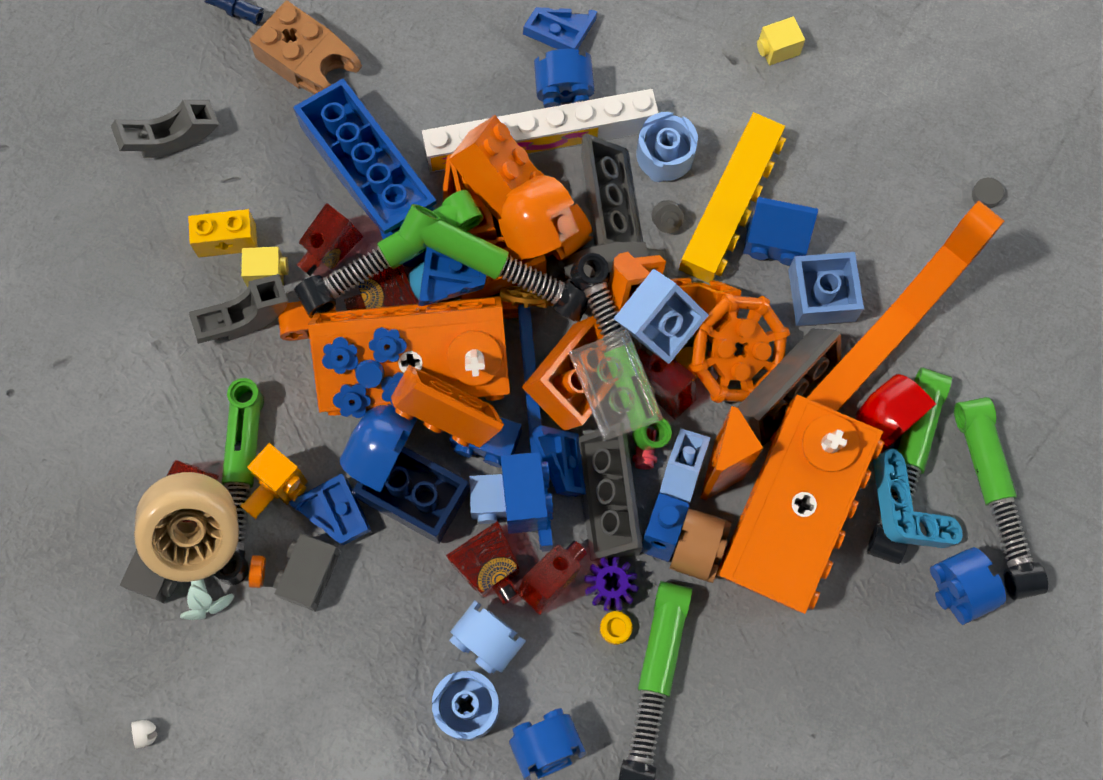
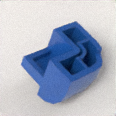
(376, 445)

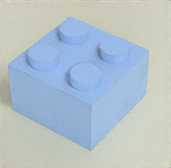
(661, 316)

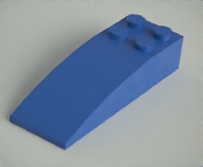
(362, 155)

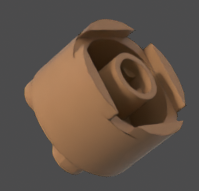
(700, 545)

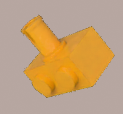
(277, 479)

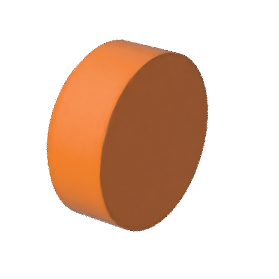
(257, 571)

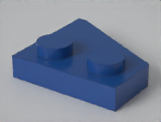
(559, 27)
(446, 278)
(563, 458)
(334, 510)

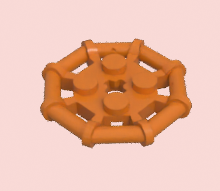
(724, 338)

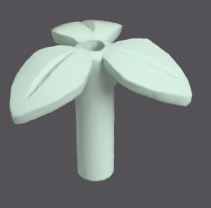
(201, 602)

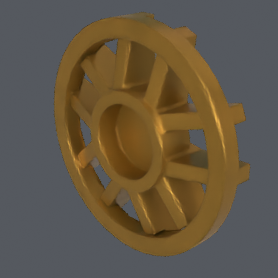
(518, 296)

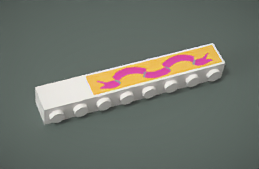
(553, 126)

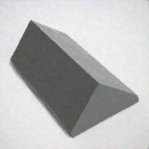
(609, 191)
(795, 374)
(609, 497)

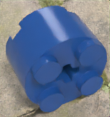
(563, 77)
(968, 585)
(546, 745)

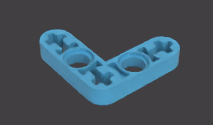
(903, 525)

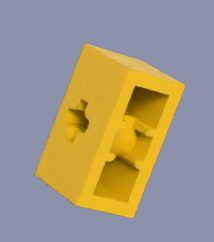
(222, 232)

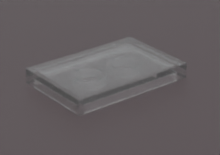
(615, 385)

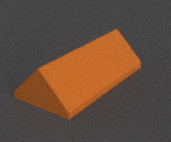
(731, 455)

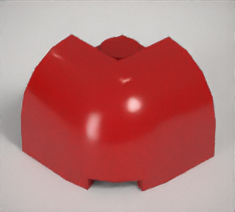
(895, 408)

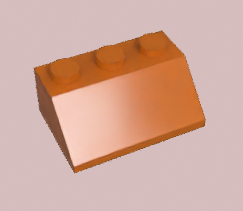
(445, 408)

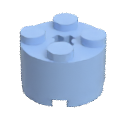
(666, 146)
(486, 637)
(465, 686)

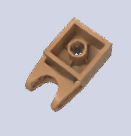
(301, 49)

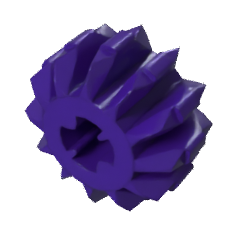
(623, 584)

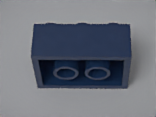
(418, 495)

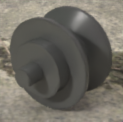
(667, 216)

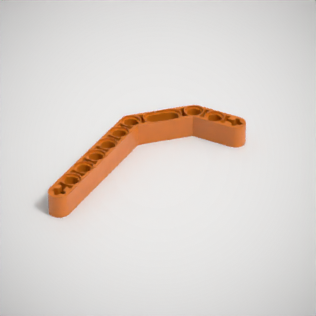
(907, 311)

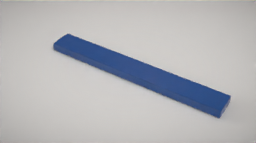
(533, 408)

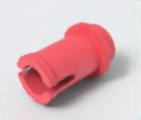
(643, 458)

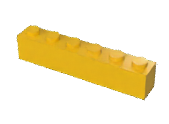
(732, 197)

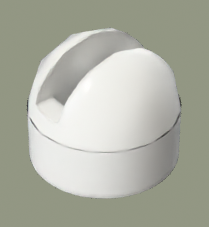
(143, 733)

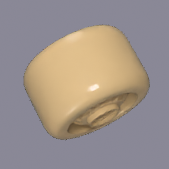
(191, 548)

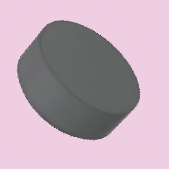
(988, 191)

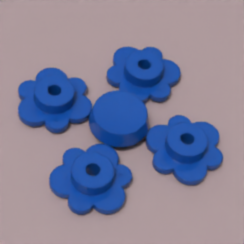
(368, 372)

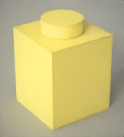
(780, 41)
(263, 262)

